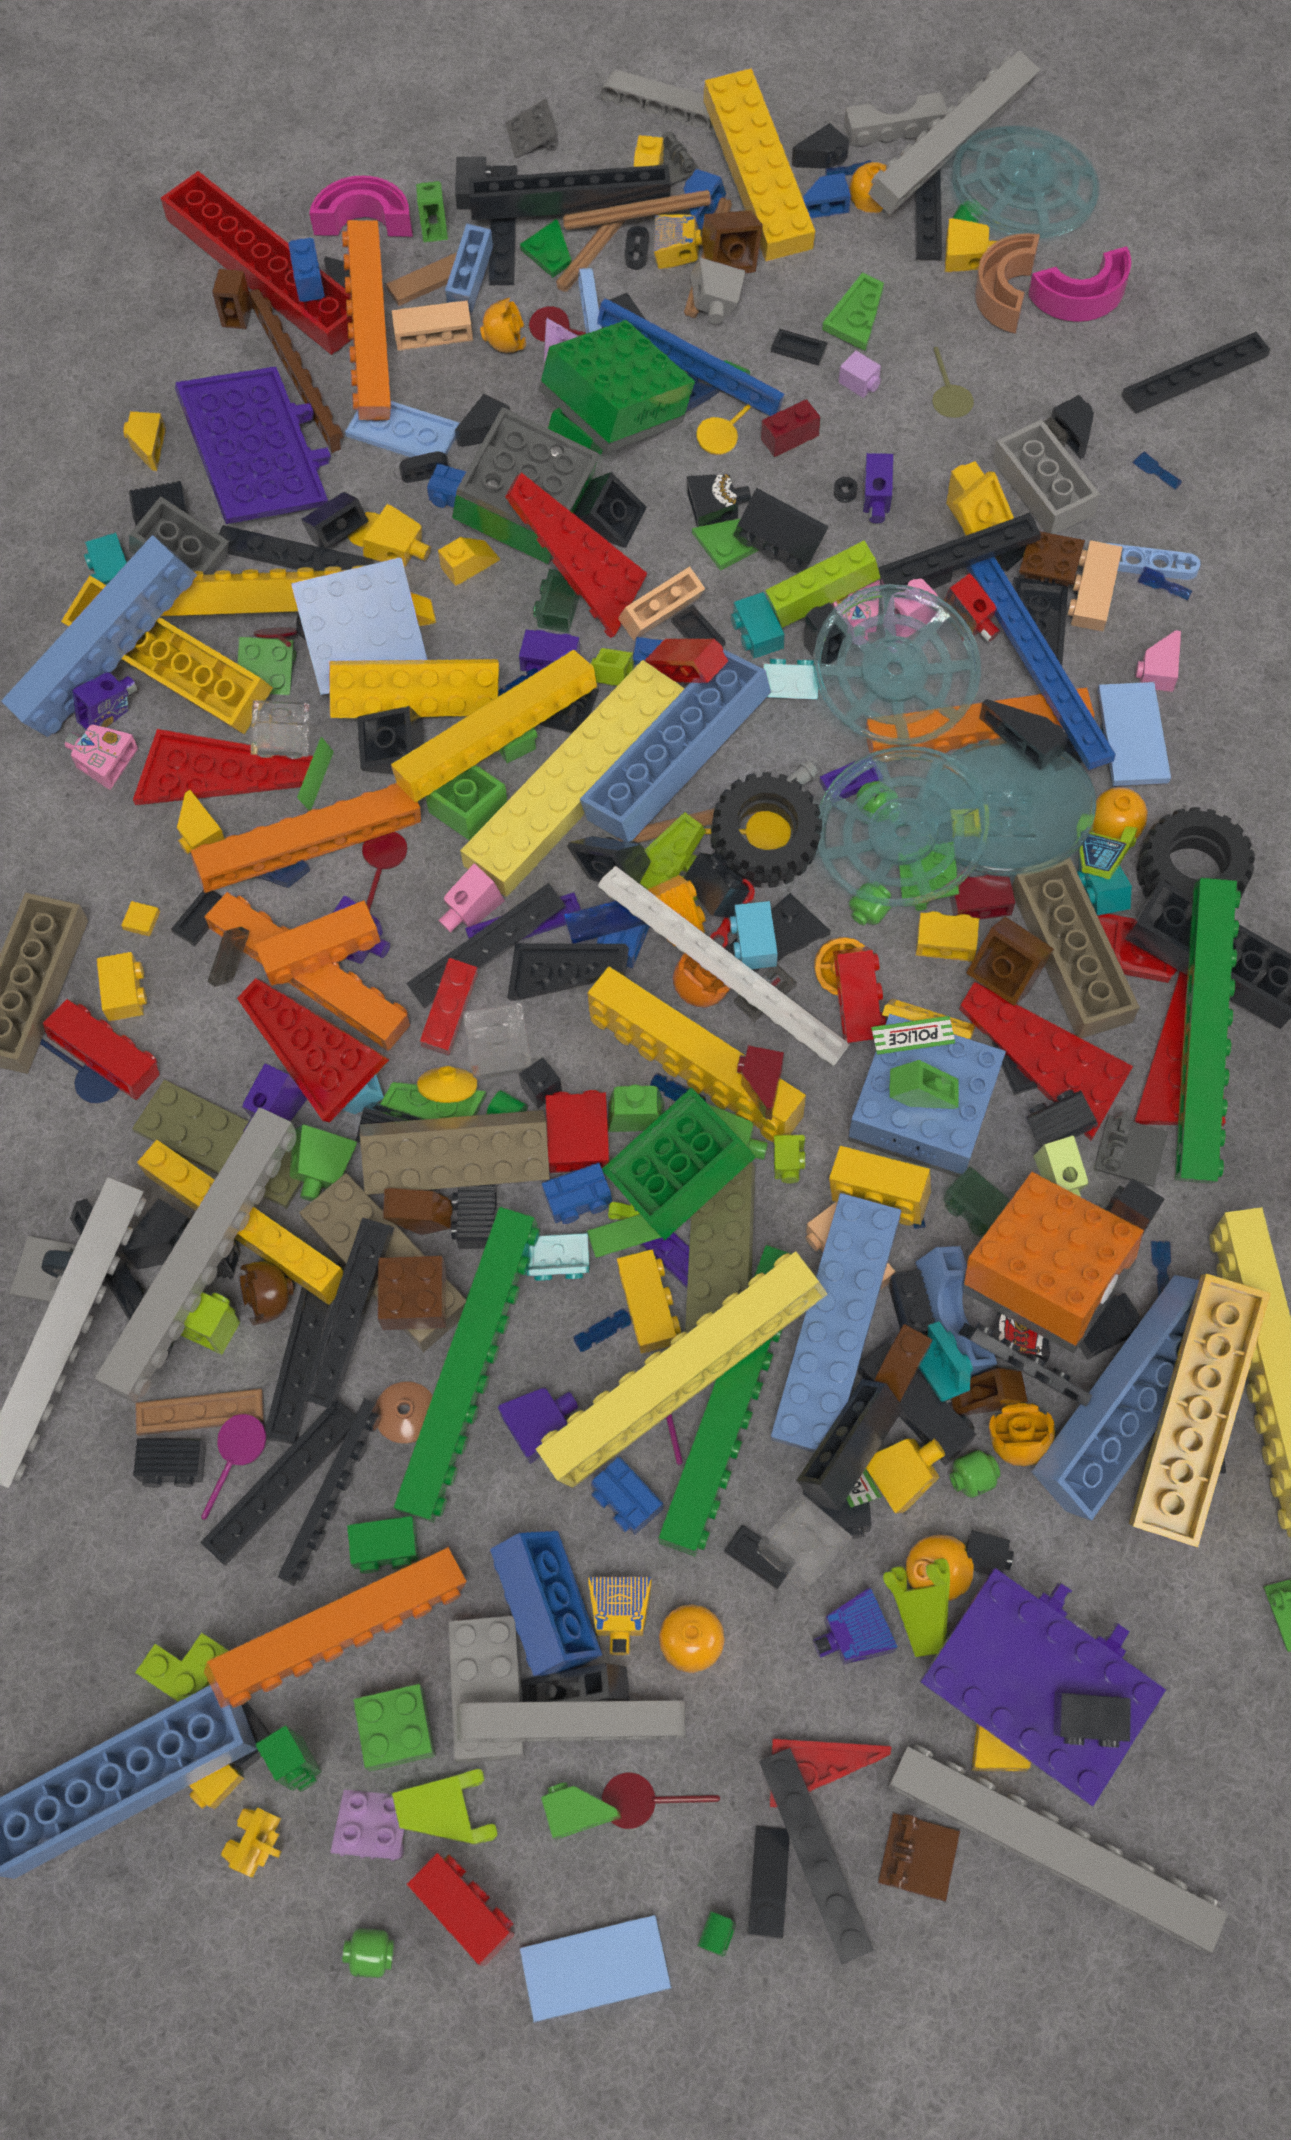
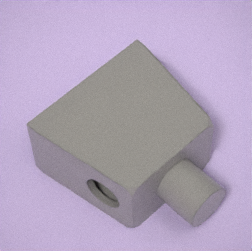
(716, 288)

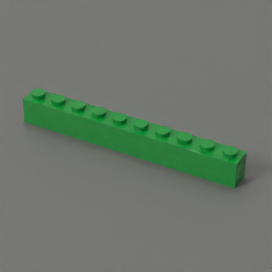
(1206, 1031)
(466, 1366)
(717, 1443)

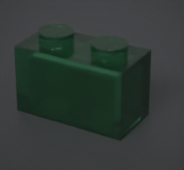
(557, 603)
(975, 1201)

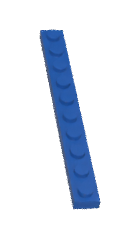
(1043, 665)

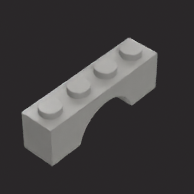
(869, 125)

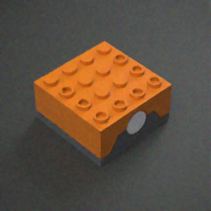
(1052, 1261)

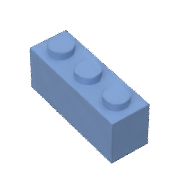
(469, 265)

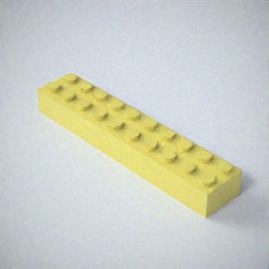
(550, 799)
(1249, 1259)
(681, 1370)

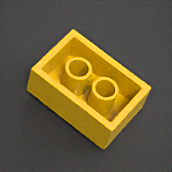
(882, 1182)

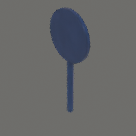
(88, 1083)

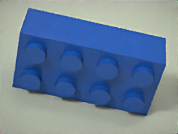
(545, 1602)

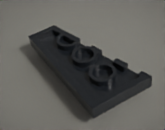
(1047, 608)
(793, 927)
(561, 966)
(1030, 1365)

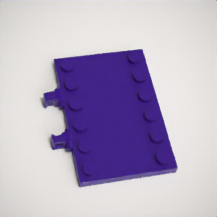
(253, 444)
(1012, 1659)

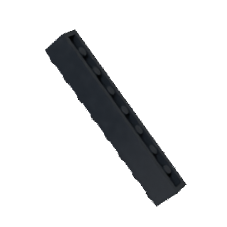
(566, 191)

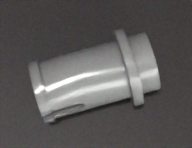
(804, 774)

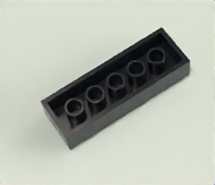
(1261, 967)

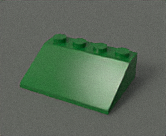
(678, 1163)

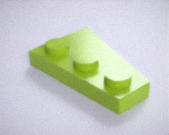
(672, 850)

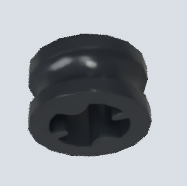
(845, 482)

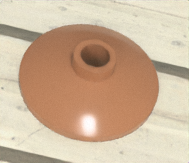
(404, 1427)

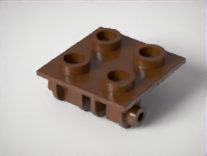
(1052, 558)
(919, 1857)

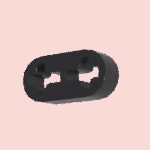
(641, 248)
(421, 466)

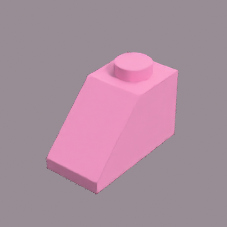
(1161, 663)

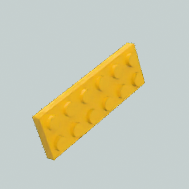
(426, 686)

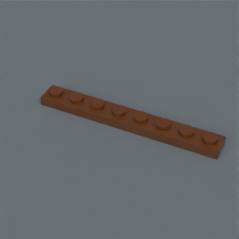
(293, 364)

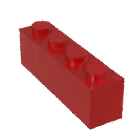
(101, 1048)

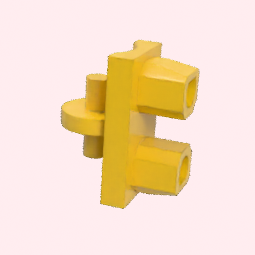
(255, 1844)

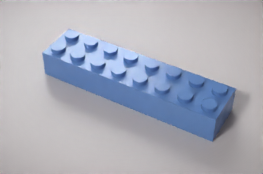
(100, 636)
(674, 748)
(837, 1324)
(1124, 1409)
(119, 1779)

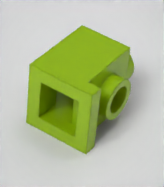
(612, 666)
(788, 1157)

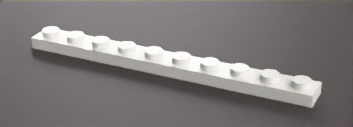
(723, 965)

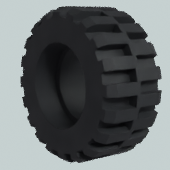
(770, 795)
(1197, 831)

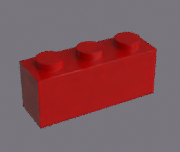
(688, 659)
(858, 992)
(449, 1007)

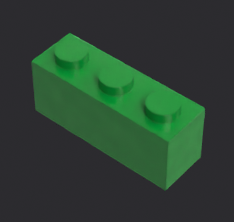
(289, 1759)

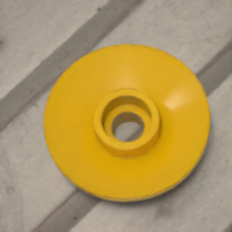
(447, 1084)

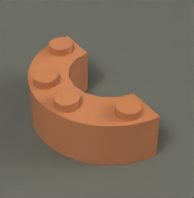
(1002, 261)

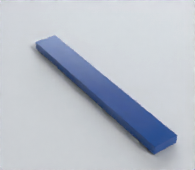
(698, 361)

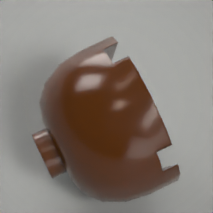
(265, 1291)

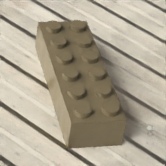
(1082, 960)
(33, 973)
(454, 1151)
(335, 1222)

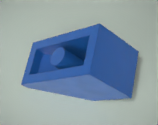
(704, 181)
(828, 196)

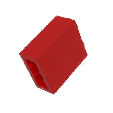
(577, 1130)

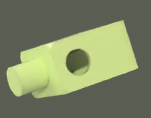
(1062, 1160)

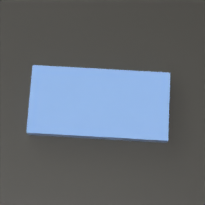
(407, 431)
(1134, 733)
(594, 1968)

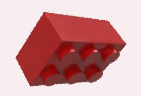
(462, 1908)

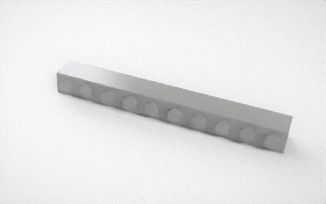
(947, 135)
(196, 1256)
(63, 1322)
(1059, 1850)

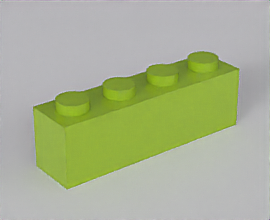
(823, 583)

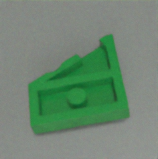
(548, 249)

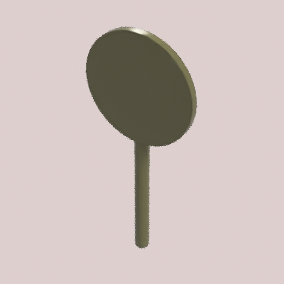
(951, 400)

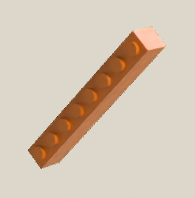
(368, 320)
(969, 728)
(304, 837)
(328, 986)
(334, 1627)

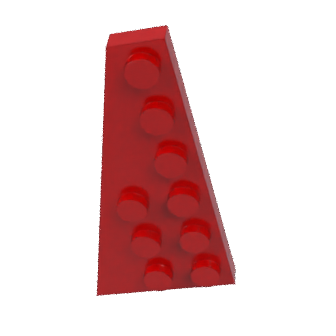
(582, 556)
(211, 769)
(1047, 1052)
(317, 1054)
(1162, 1088)

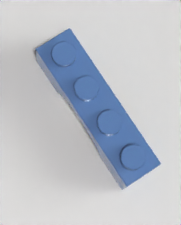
(944, 1278)

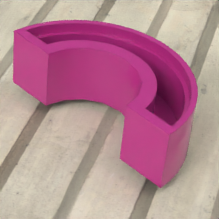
(359, 198)
(1082, 298)

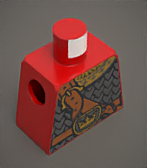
(974, 607)

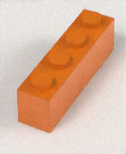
(318, 943)

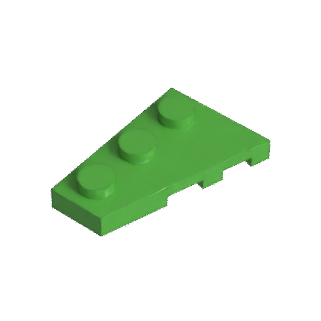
(856, 312)
(721, 544)
(408, 1099)

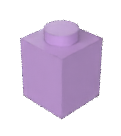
(860, 374)

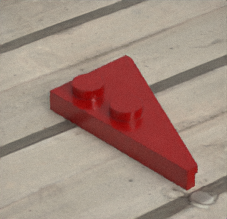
(828, 1761)

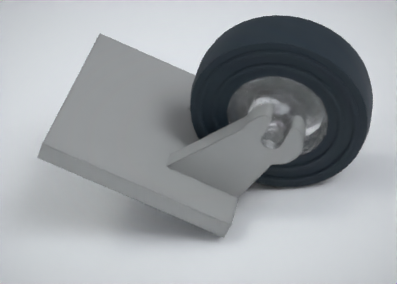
(41, 1268)

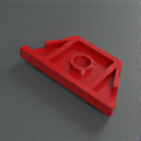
(1131, 958)

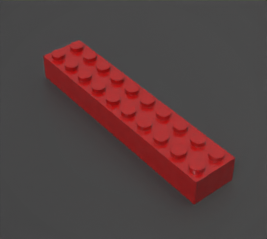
(248, 245)

